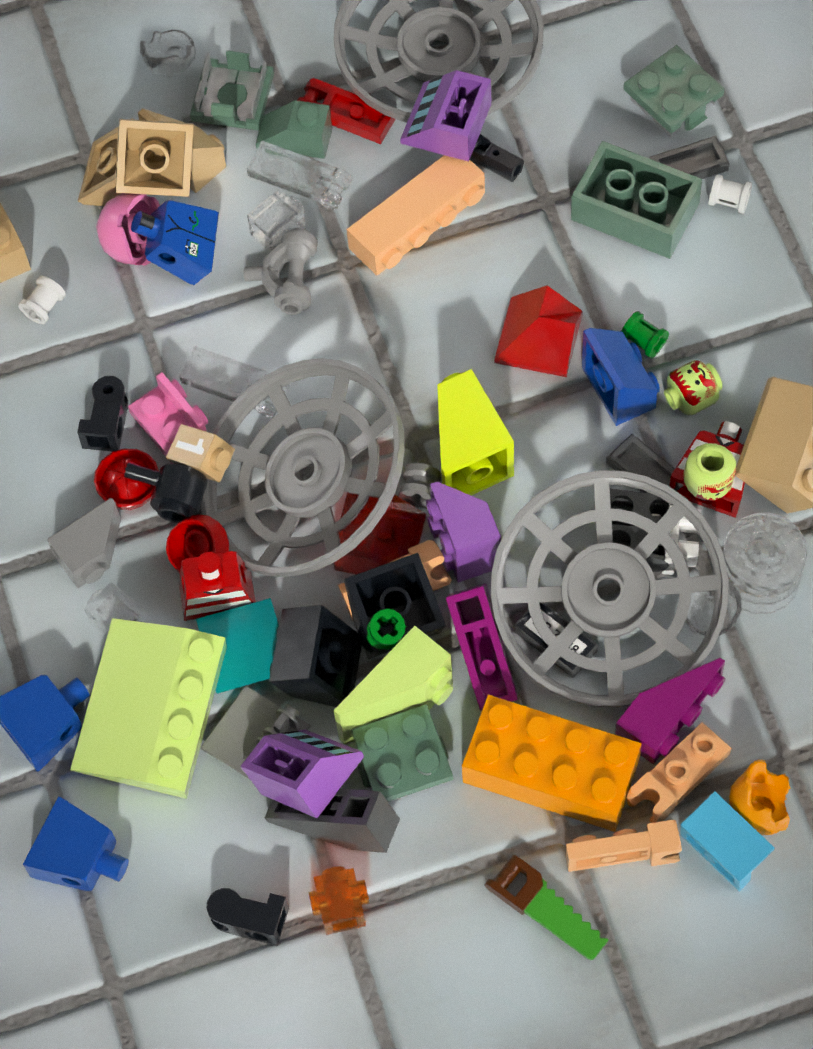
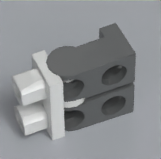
(653, 509)

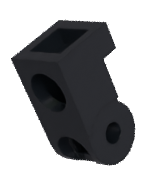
(107, 417)
(248, 917)

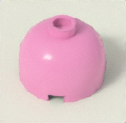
(115, 227)

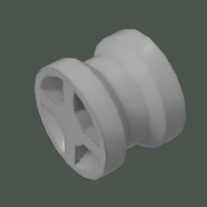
(417, 483)

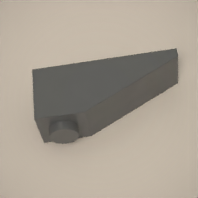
(351, 820)

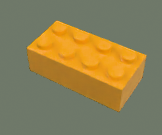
(551, 762)

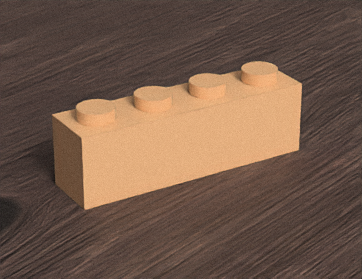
(415, 212)

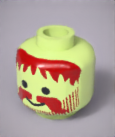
(693, 387)
(710, 471)

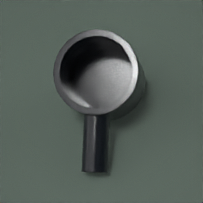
(176, 491)

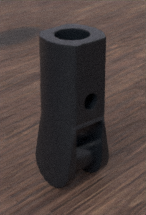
(496, 159)

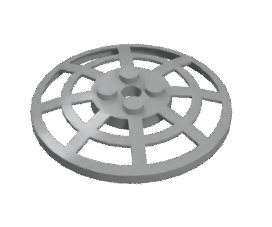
(427, 63)
(296, 453)
(615, 563)

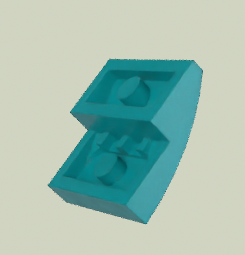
(249, 641)

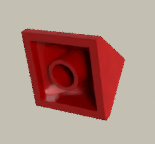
(539, 332)

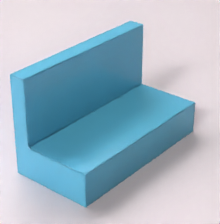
(725, 840)

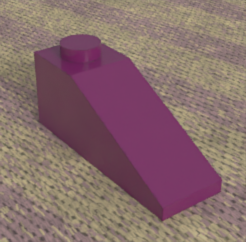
(481, 644)

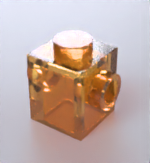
(339, 899)

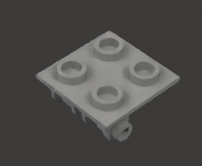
(246, 724)

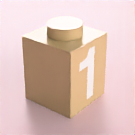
(201, 452)

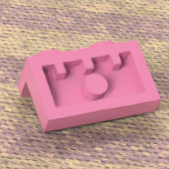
(164, 410)

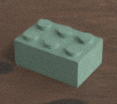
(636, 199)

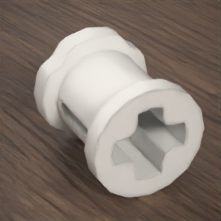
(730, 193)
(42, 300)

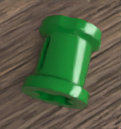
(645, 334)
(388, 641)

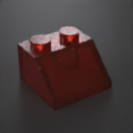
(389, 540)

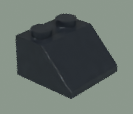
(397, 587)
(315, 655)

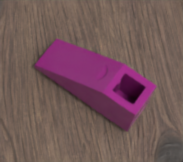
(664, 709)

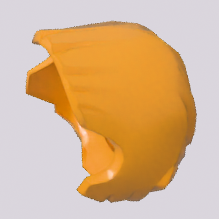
(761, 798)

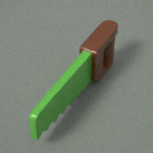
(545, 908)

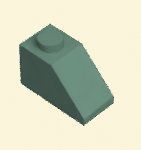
(298, 128)

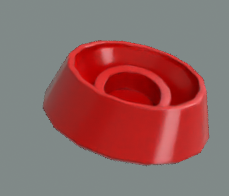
(112, 484)
(195, 536)

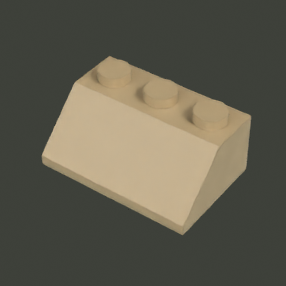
(780, 446)

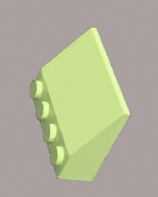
(150, 706)

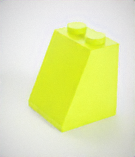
(473, 438)

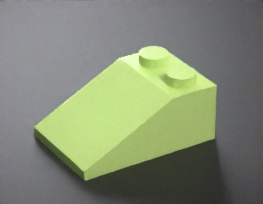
(406, 678)

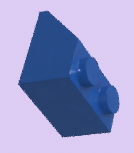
(618, 374)

